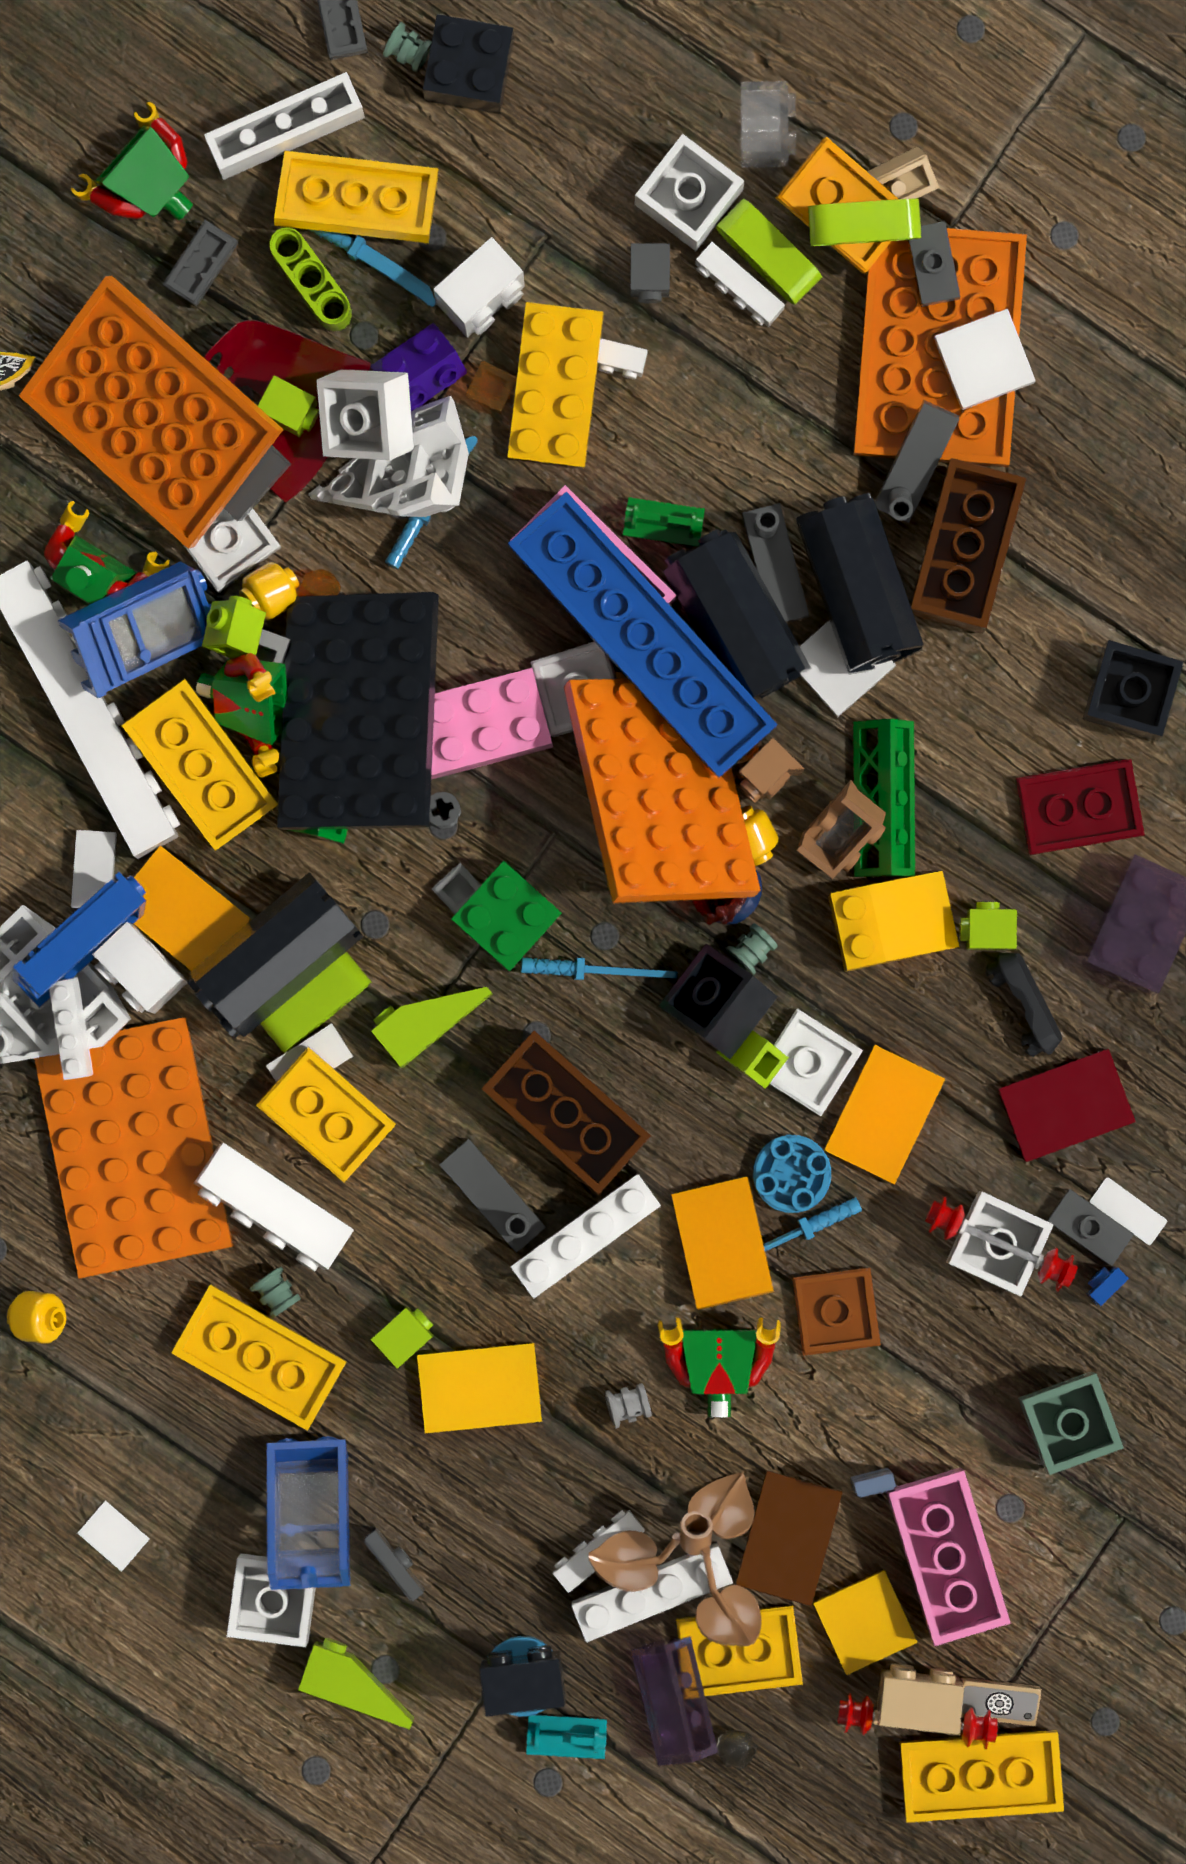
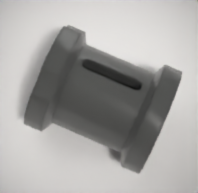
(454, 814)

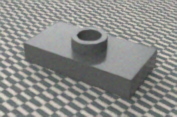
(342, 28)
(200, 263)
(934, 265)
(1090, 1227)
(396, 1564)

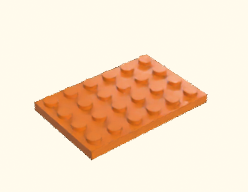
(902, 358)
(150, 412)
(655, 805)
(132, 1150)

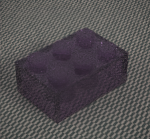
(1141, 926)

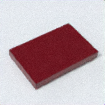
(1079, 807)
(1066, 1105)

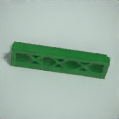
(893, 794)

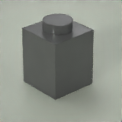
(650, 271)

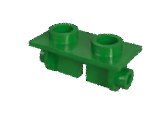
(663, 522)

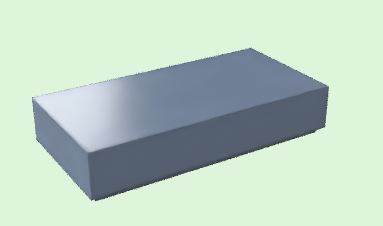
(873, 1482)

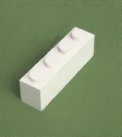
(284, 125)
(273, 1207)
(585, 1236)
(676, 1584)

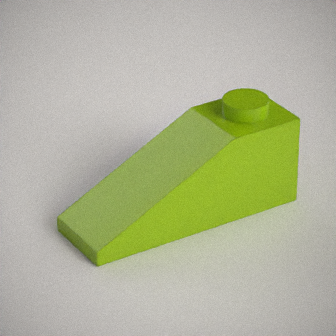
(418, 1025)
(345, 1680)

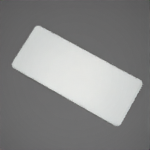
(1128, 1211)

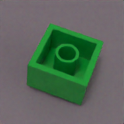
(506, 916)

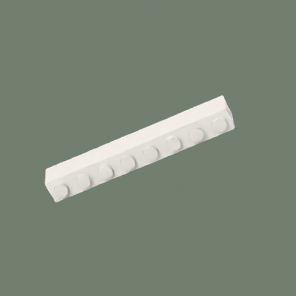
(87, 719)

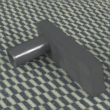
(916, 461)
(775, 560)
(492, 1195)

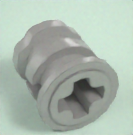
(627, 1404)

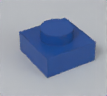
(1105, 1284)

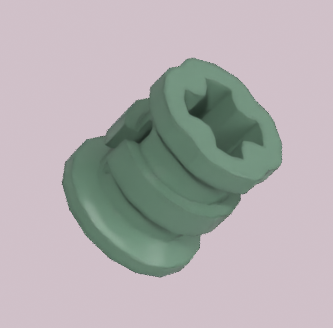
(407, 47)
(752, 948)
(275, 1292)

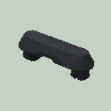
(1045, 1032)

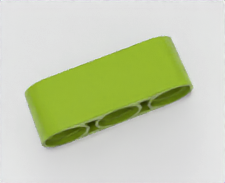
(864, 222)
(768, 251)
(303, 262)
(316, 1002)

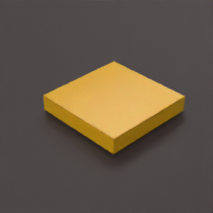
(865, 1622)

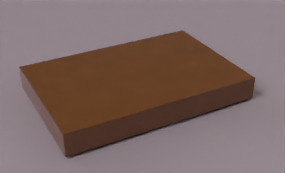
(788, 1538)

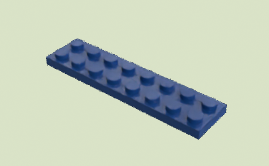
(642, 635)

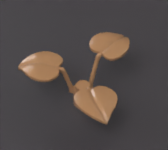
(722, 1507)

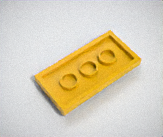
(356, 196)
(555, 384)
(199, 764)
(259, 1357)
(960, 1782)

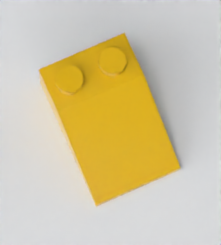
(893, 920)

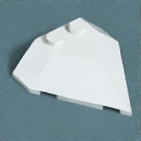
(415, 482)
(31, 1030)

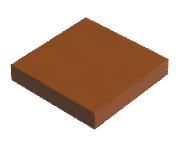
(836, 1311)

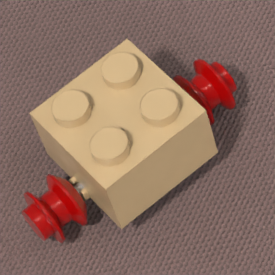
(919, 1703)

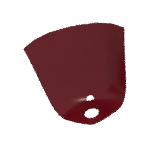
(264, 350)

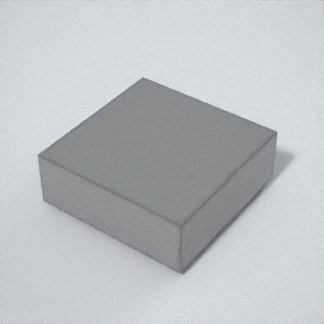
(456, 888)

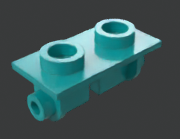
(566, 1736)

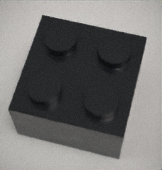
(468, 64)
(1133, 690)
(718, 1001)
(522, 1681)

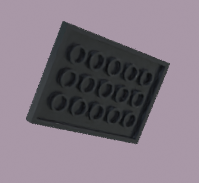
(358, 711)

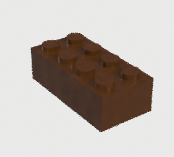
(967, 545)
(566, 1112)

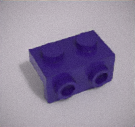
(429, 362)

